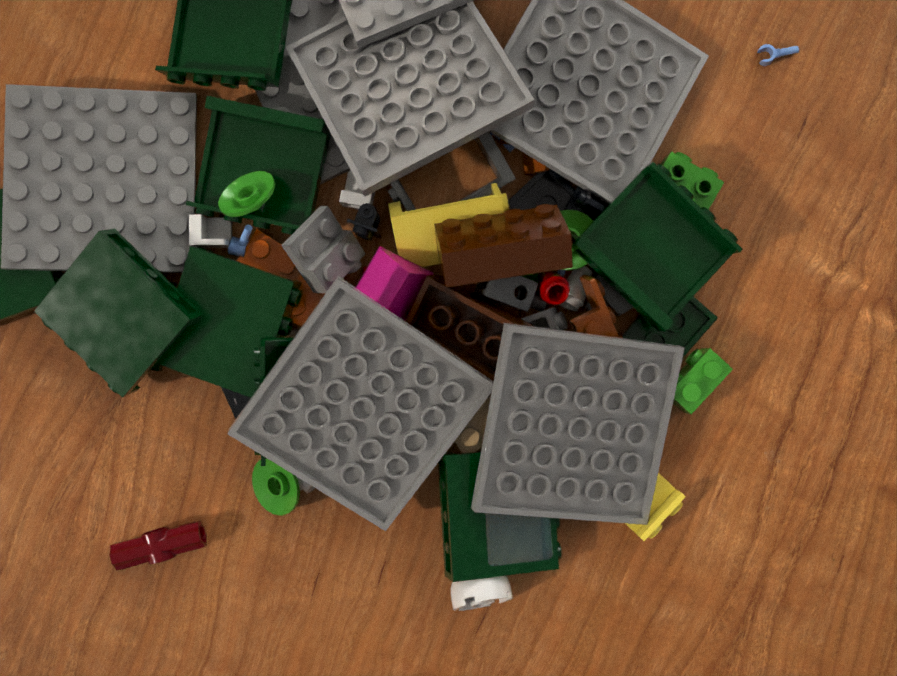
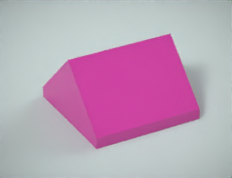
(393, 281)

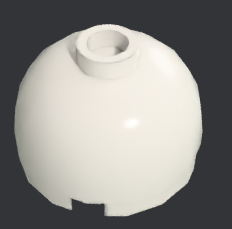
(480, 592)

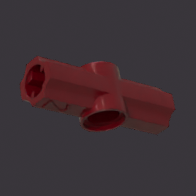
(158, 545)

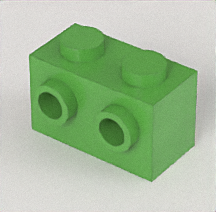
(700, 182)
(699, 379)

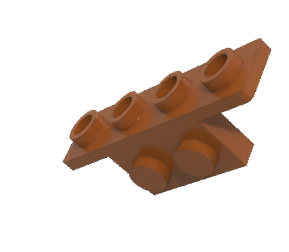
(600, 318)

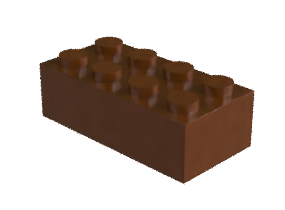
(503, 245)
(461, 322)

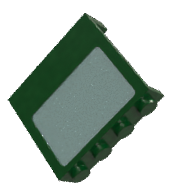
(488, 543)

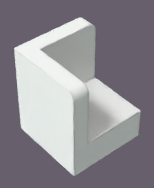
(352, 195)
(209, 232)

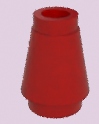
(553, 287)

